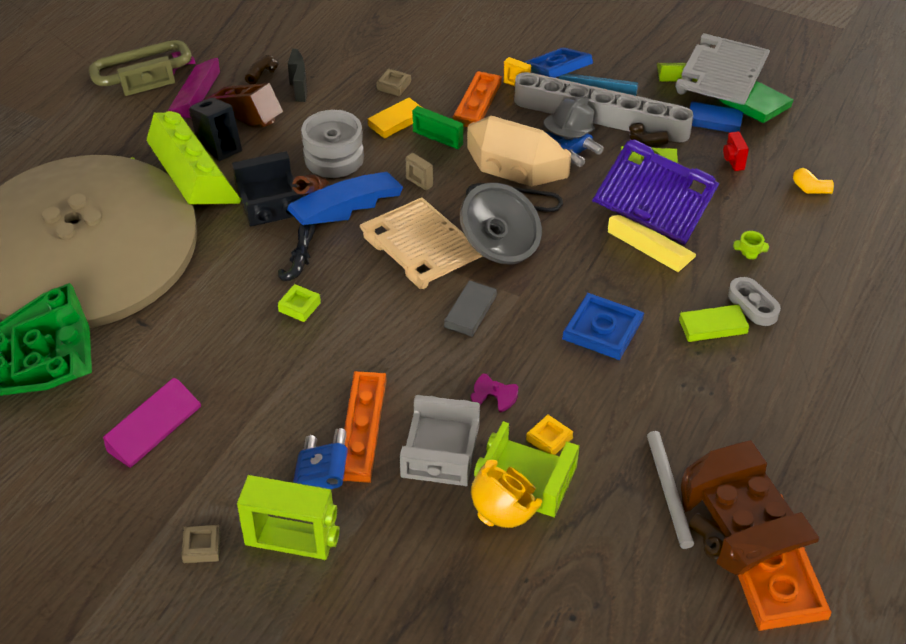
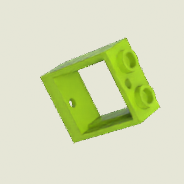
(289, 500)

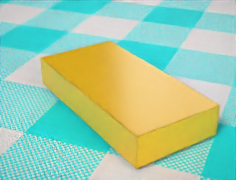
(393, 118)

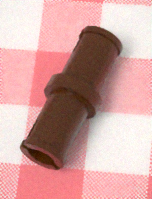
(308, 184)

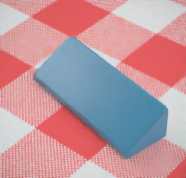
(610, 84)

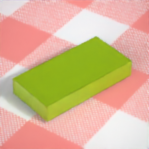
(713, 323)

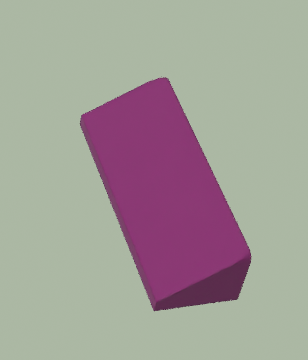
(196, 87)
(150, 423)

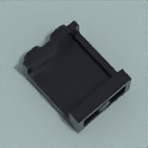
(265, 187)

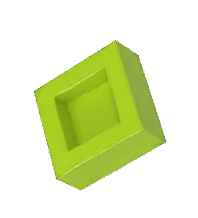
(299, 303)

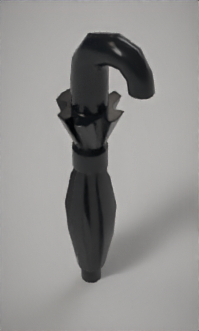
(299, 255)

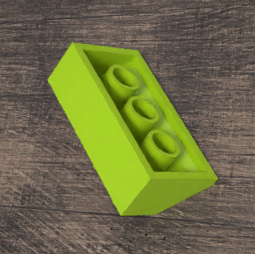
(188, 161)

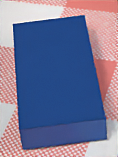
(716, 117)

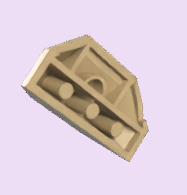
(517, 152)

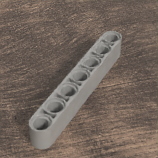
(609, 107)

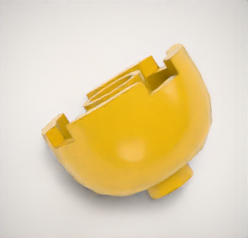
(503, 496)

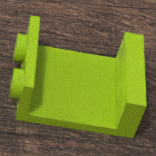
(544, 470)

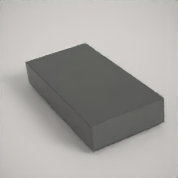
(470, 308)

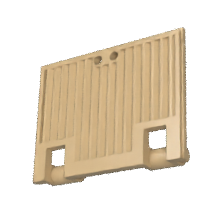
(418, 237)

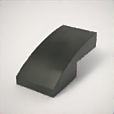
(297, 75)

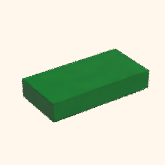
(437, 127)

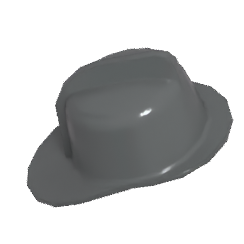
(571, 118)

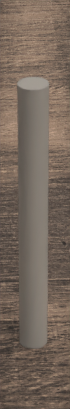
(670, 490)

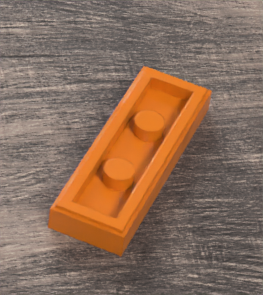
(477, 98)

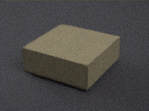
(393, 82)
(419, 171)
(201, 544)

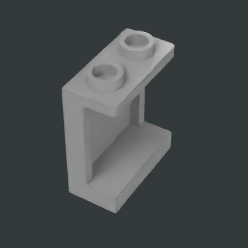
(441, 440)

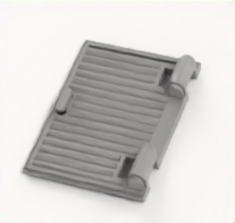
(724, 71)

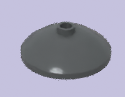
(508, 215)

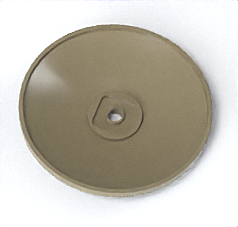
(118, 257)

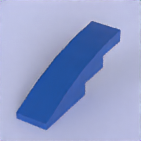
(339, 199)

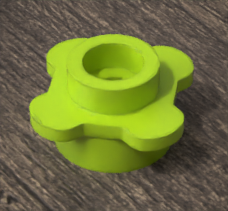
(751, 244)

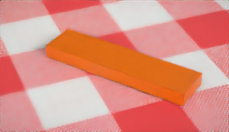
(363, 424)

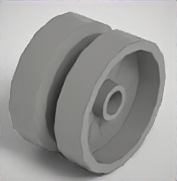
(332, 143)

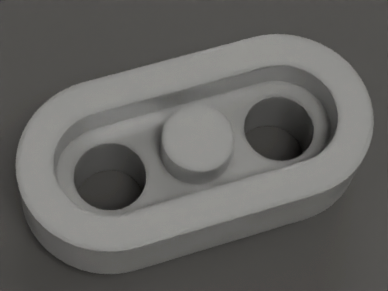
(754, 301)

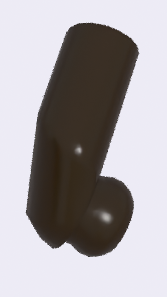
(256, 69)

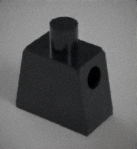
(214, 120)

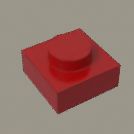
(736, 151)

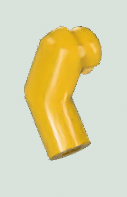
(810, 184)

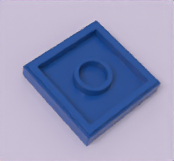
(559, 62)
(603, 326)

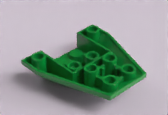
(44, 343)

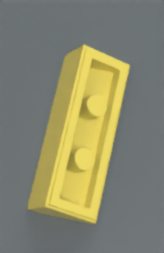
(650, 242)

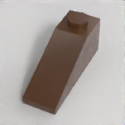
(251, 103)

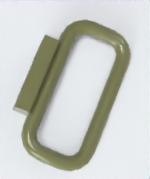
(142, 75)

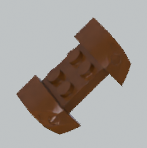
(744, 506)

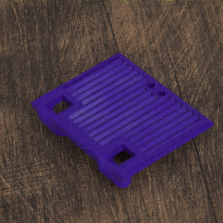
(656, 192)

